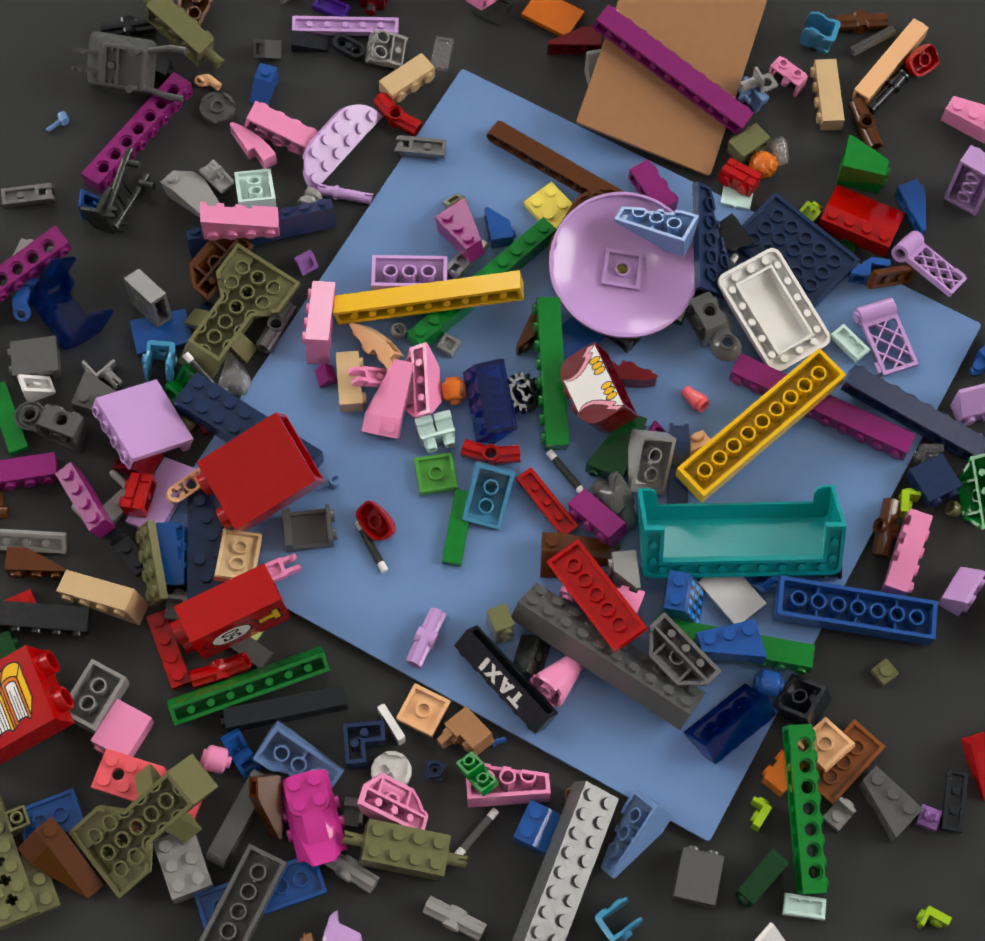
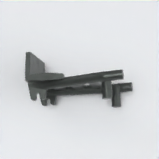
(102, 216)

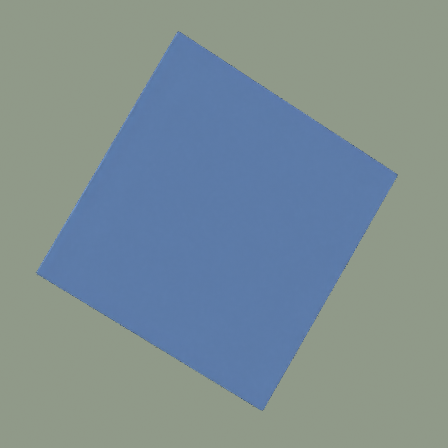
(380, 612)

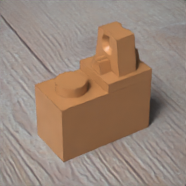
(466, 731)

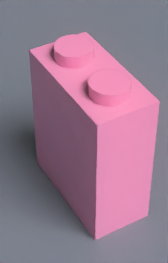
(122, 729)

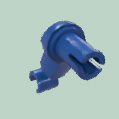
(20, 305)

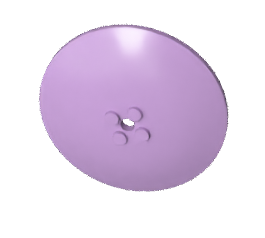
(586, 274)

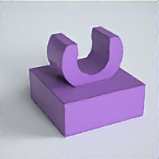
(306, 262)
(928, 818)

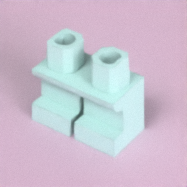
(444, 430)

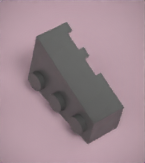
(87, 391)
(890, 803)

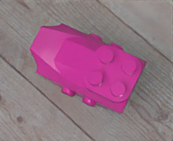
(313, 817)

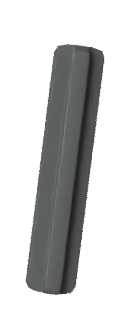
(872, 40)

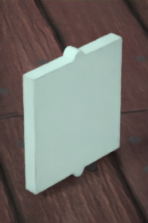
(733, 199)

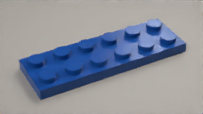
(297, 885)

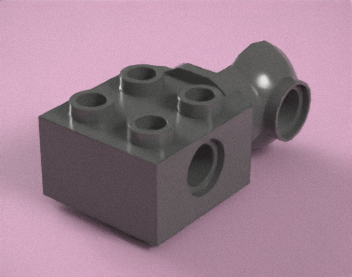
(712, 327)
(53, 424)

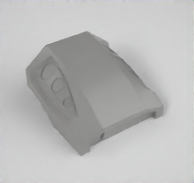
(386, 49)

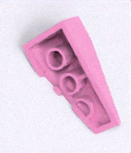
(388, 405)

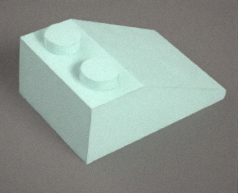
(255, 188)

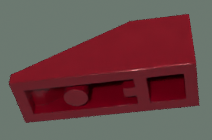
(575, 42)

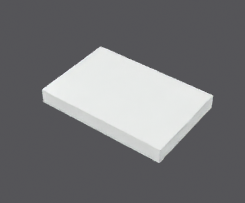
(733, 597)

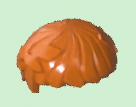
(764, 163)

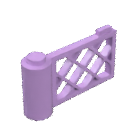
(912, 249)
(874, 315)

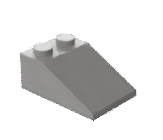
(649, 460)

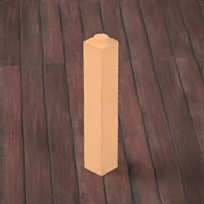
(890, 61)

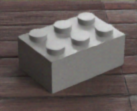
(96, 694)
(183, 867)

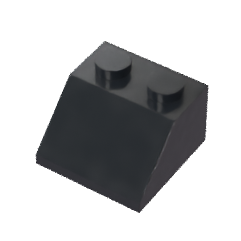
(802, 700)

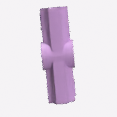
(426, 637)

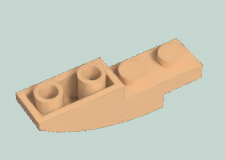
(376, 344)

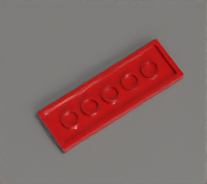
(597, 596)

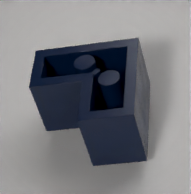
(358, 738)

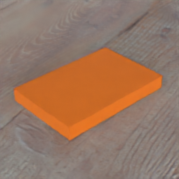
(553, 15)

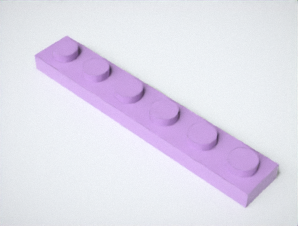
(344, 25)

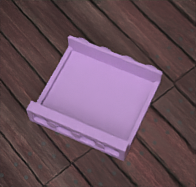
(141, 422)

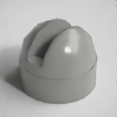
(400, 328)

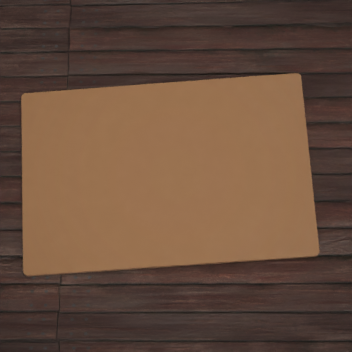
(645, 111)

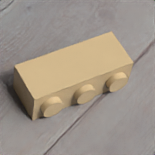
(407, 78)
(350, 397)

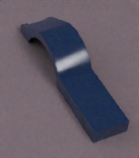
(676, 489)

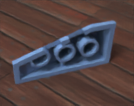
(664, 229)
(291, 754)
(639, 827)

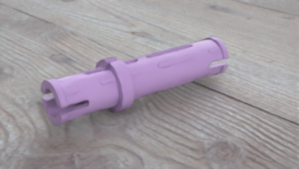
(346, 194)

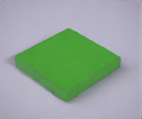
(435, 474)

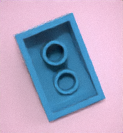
(488, 495)

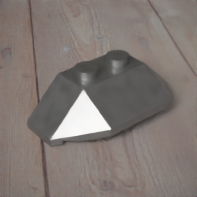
(679, 655)

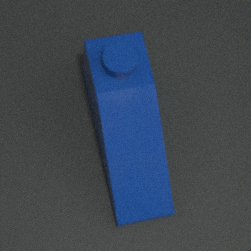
(912, 200)

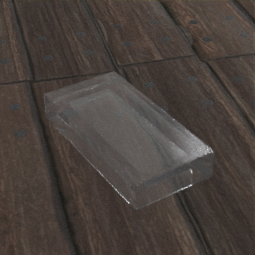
(442, 53)

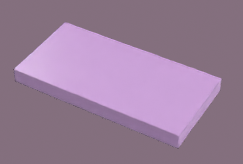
(166, 475)

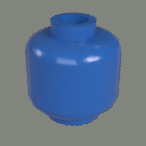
(768, 683)

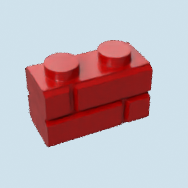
(739, 177)
(138, 494)

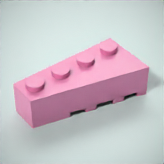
(279, 128)
(238, 221)
(319, 322)

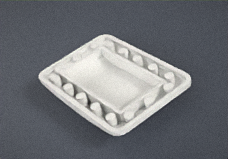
(773, 310)

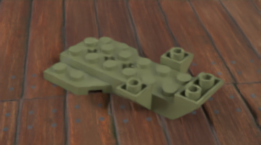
(221, 328)
(160, 808)
(29, 885)

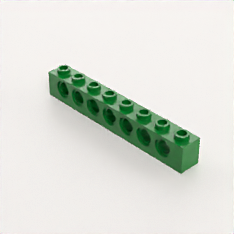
(798, 818)

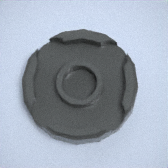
(217, 108)

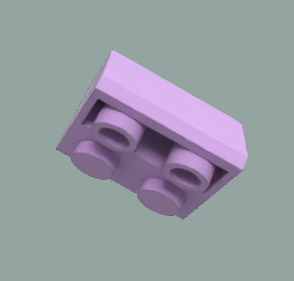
(962, 590)

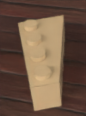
(103, 596)

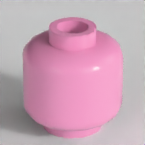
(215, 759)

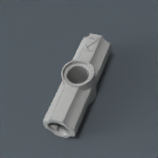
(349, 870)
(454, 918)

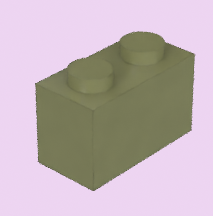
(747, 143)
(500, 624)

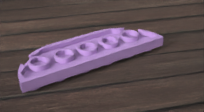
(336, 141)

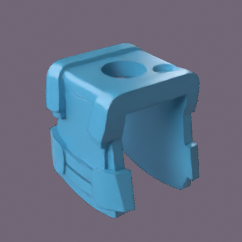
(811, 36)
(153, 353)
(623, 934)

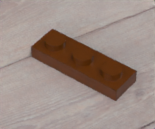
(890, 276)

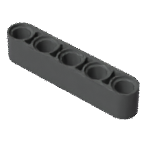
(233, 827)

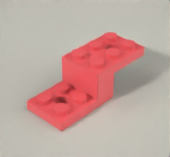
(125, 787)

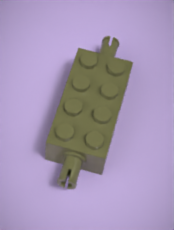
(182, 31)
(404, 850)

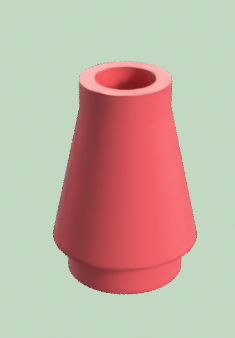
(696, 399)

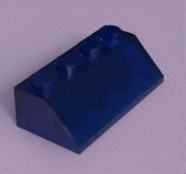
(490, 401)
(730, 723)

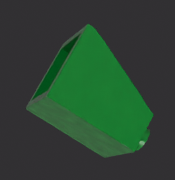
(862, 167)

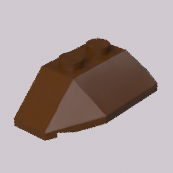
(208, 260)

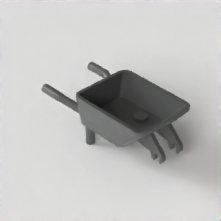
(125, 63)

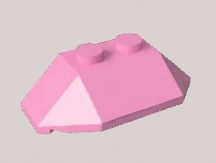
(425, 382)
(392, 802)

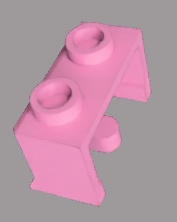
(790, 73)

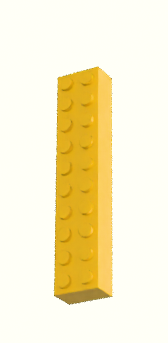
(760, 425)

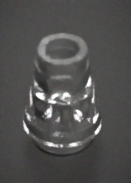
(780, 150)

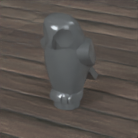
(617, 497)

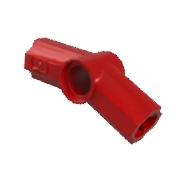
(403, 121)
(478, 452)
(220, 670)

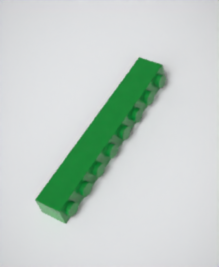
(549, 363)
(780, 653)
(248, 685)

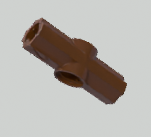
(861, 21)
(862, 116)
(885, 528)

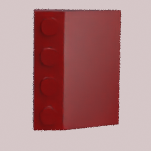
(861, 220)

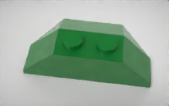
(973, 491)

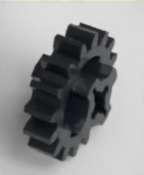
(523, 392)

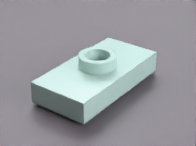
(849, 343)
(804, 906)

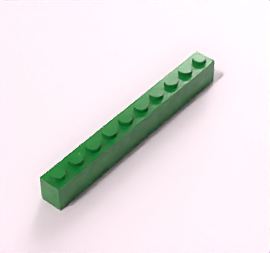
(511, 259)

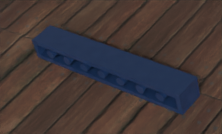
(292, 222)
(913, 413)

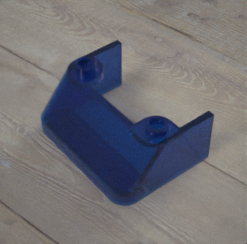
(59, 309)

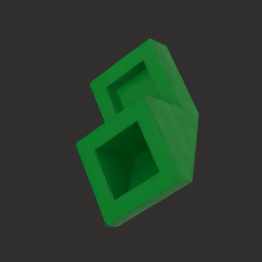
(174, 387)

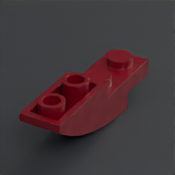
(634, 376)

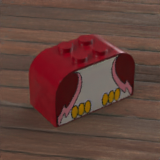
(596, 389)

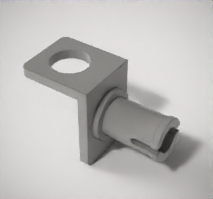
(758, 80)
(106, 373)

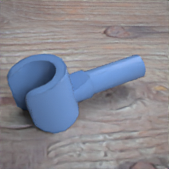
(62, 120)
(329, 483)

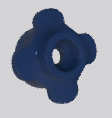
(431, 765)

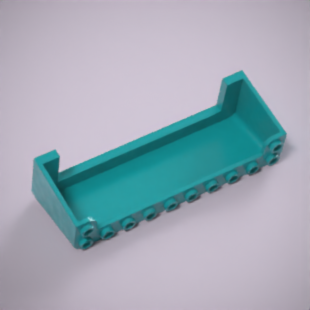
(742, 537)

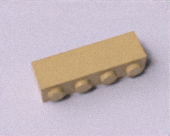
(828, 94)

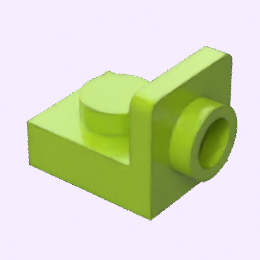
(811, 210)
(906, 498)
(759, 816)
(936, 917)

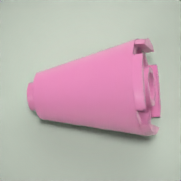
(557, 680)

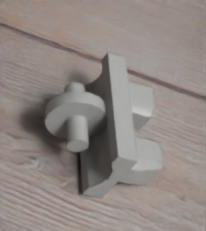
(217, 177)

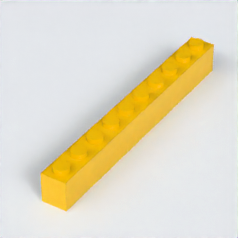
(429, 297)

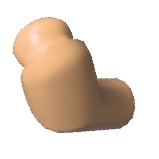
(207, 80)

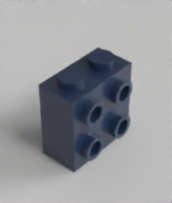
(934, 480)

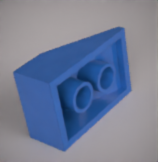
(536, 828)

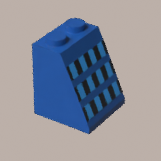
(683, 597)

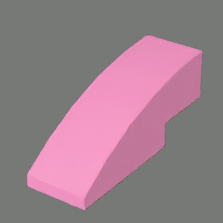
(253, 145)

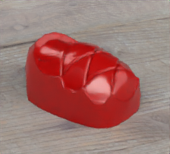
(922, 60)
(375, 521)

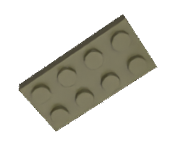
(152, 563)

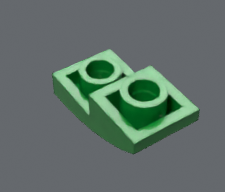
(477, 774)

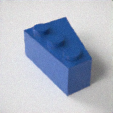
(173, 550)
(733, 642)

